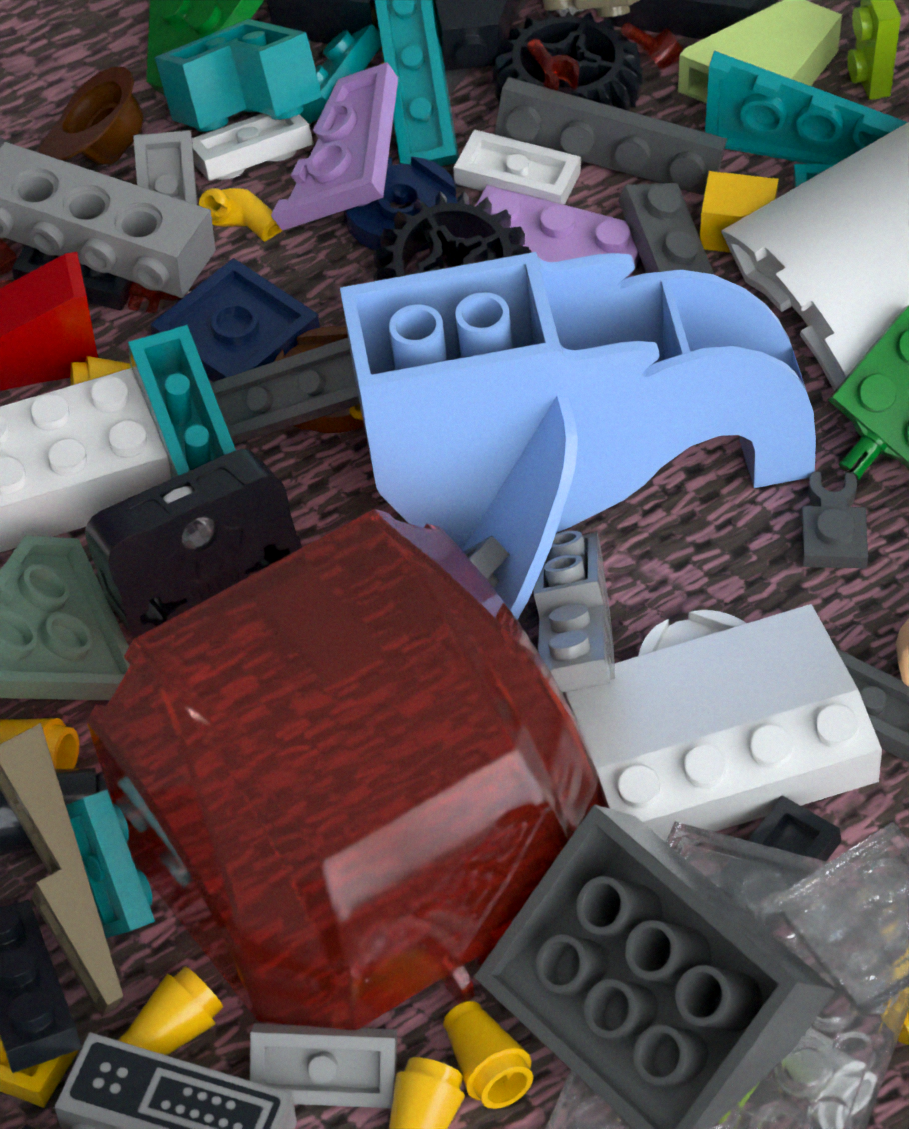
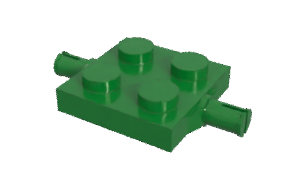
(878, 399)

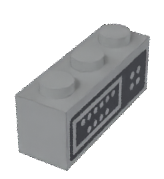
(141, 1089)

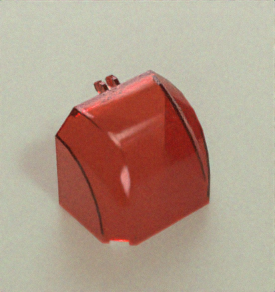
(345, 772)

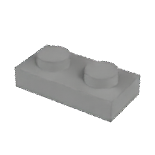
(166, 164)
(326, 1064)

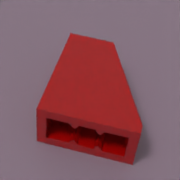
(44, 324)

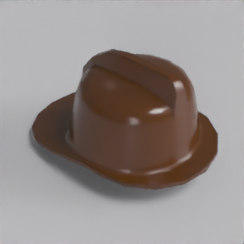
(97, 120)

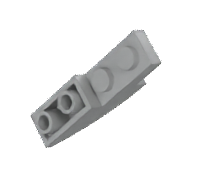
(575, 613)

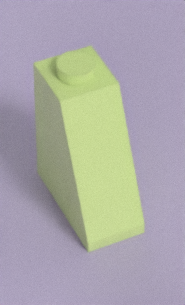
(786, 38)

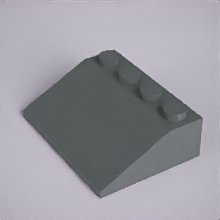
(651, 978)

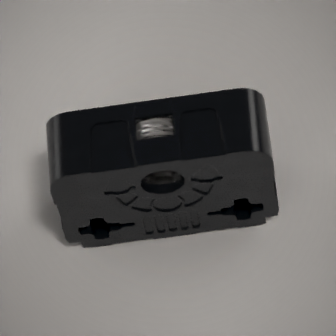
(190, 539)

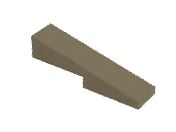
(64, 895)

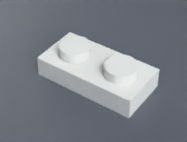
(259, 139)
(516, 167)

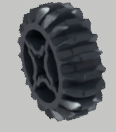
(606, 58)
(442, 228)

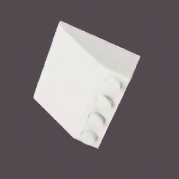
(729, 726)

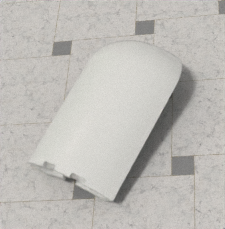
(836, 252)

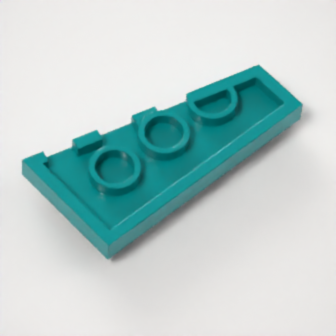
(786, 118)

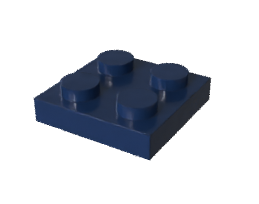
(238, 320)

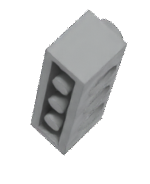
(104, 219)

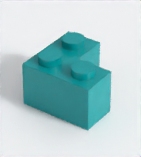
(237, 71)

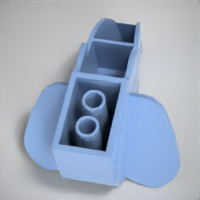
(559, 388)

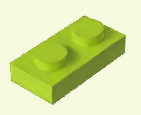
(876, 34)

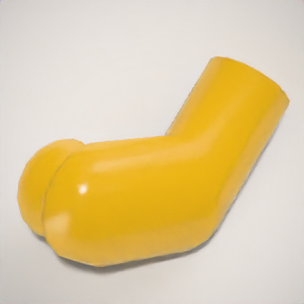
(239, 208)

